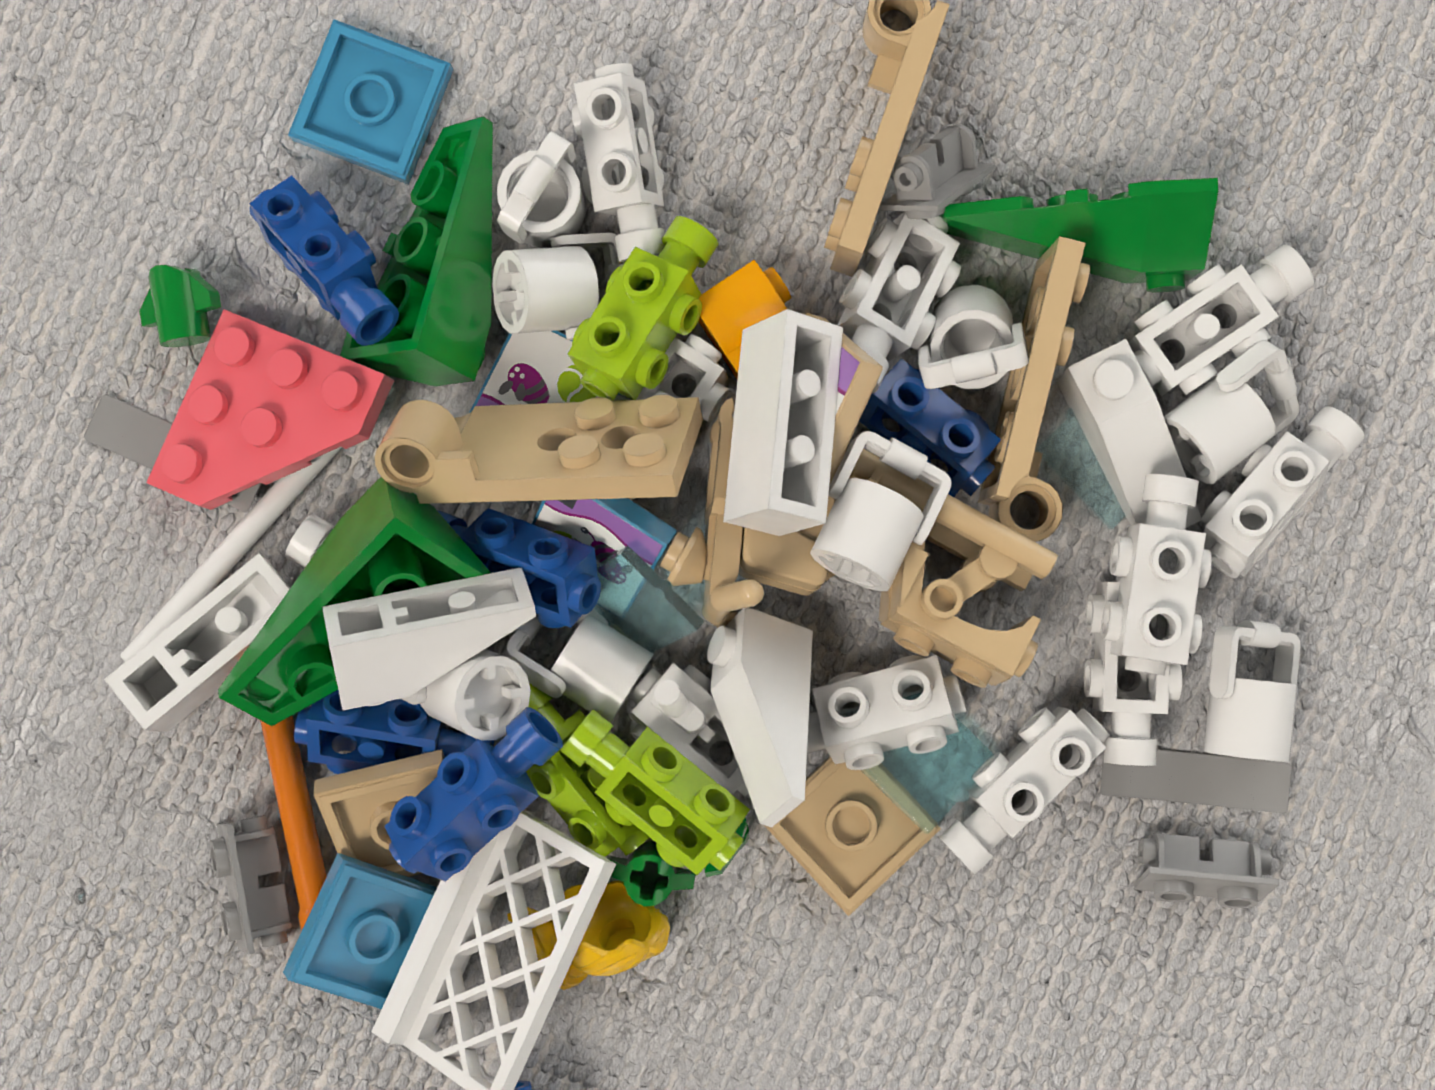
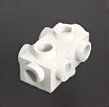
(685, 716)

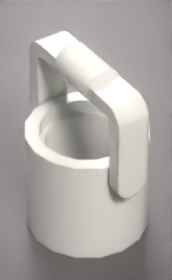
(541, 194)
(551, 285)
(972, 340)
(1227, 417)
(873, 524)
(593, 669)
(477, 695)
(1248, 714)

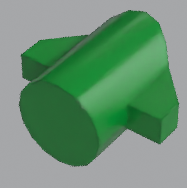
(179, 306)
(648, 876)

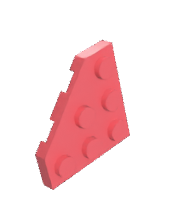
(263, 412)

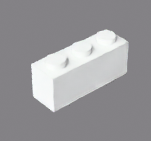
(783, 424)

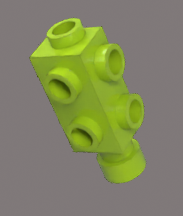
(642, 313)
(572, 790)
(667, 794)

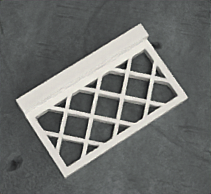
(461, 925)

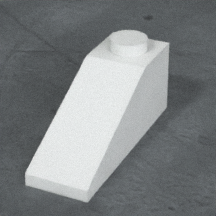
(1122, 425)
(411, 637)
(198, 649)
(764, 705)

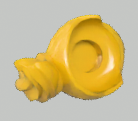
(615, 939)

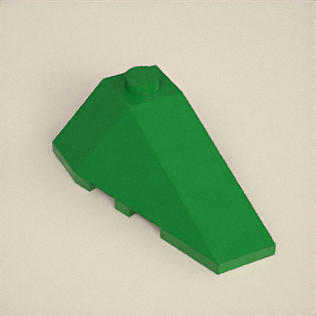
(1138, 236)
(440, 267)
(373, 550)

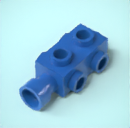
(325, 258)
(933, 426)
(556, 568)
(372, 733)
(466, 813)

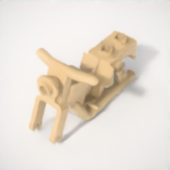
(918, 617)

